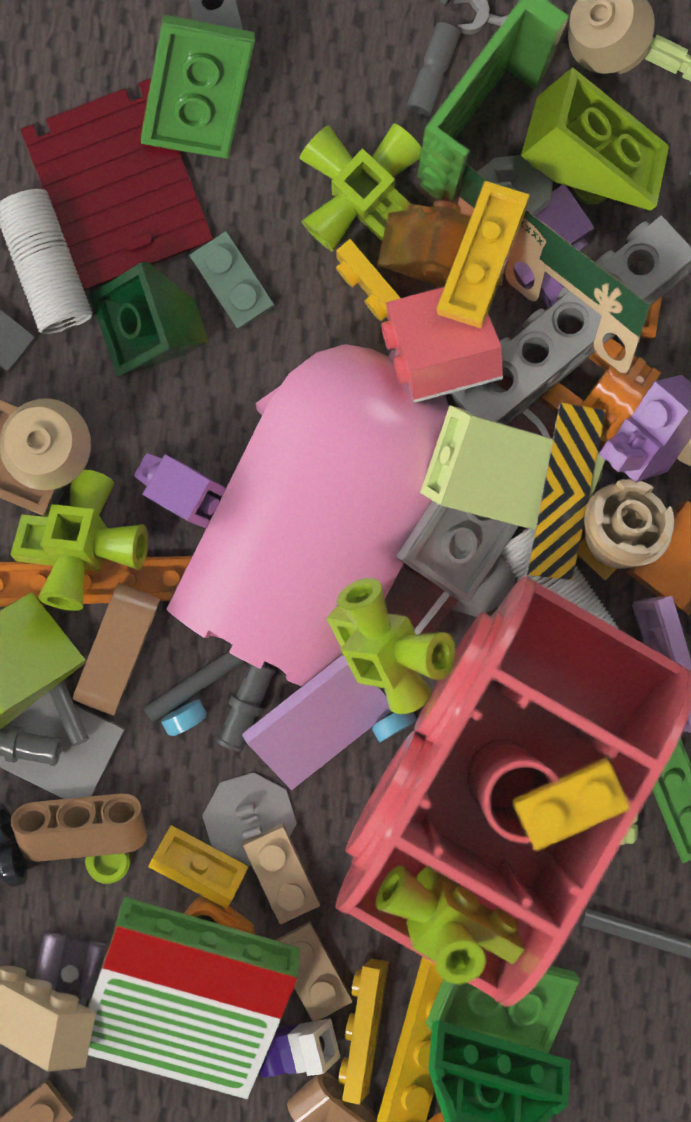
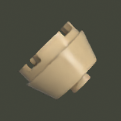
(610, 34)
(45, 444)
(627, 525)

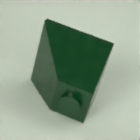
(146, 319)

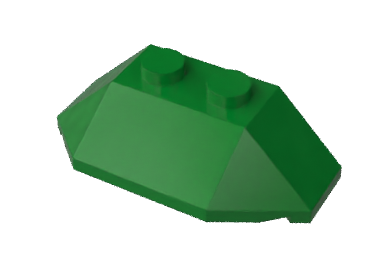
(493, 1078)

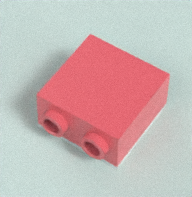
(436, 351)

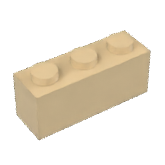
(42, 1023)

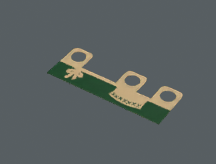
(548, 252)

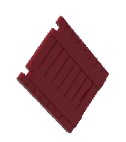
(111, 192)

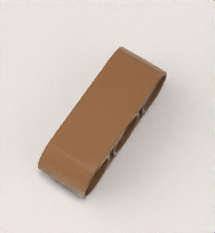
(116, 648)
(79, 827)

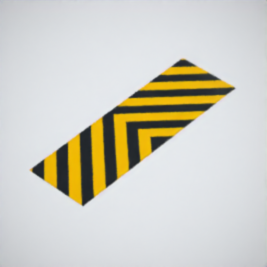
(566, 491)

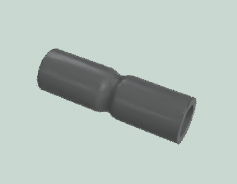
(434, 66)

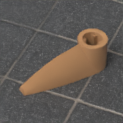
(322, 1102)

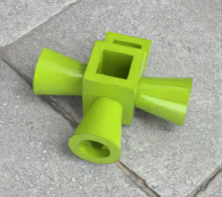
(359, 184)
(77, 541)
(385, 648)
(448, 922)

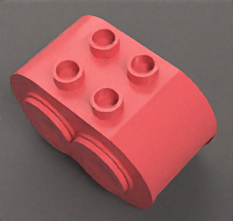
(523, 706)

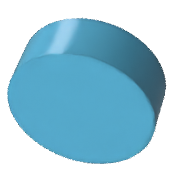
(184, 718)
(392, 725)

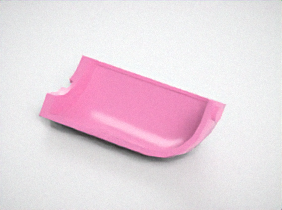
(311, 509)

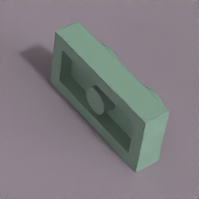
(232, 280)

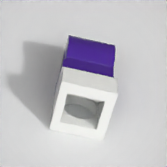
(299, 1050)

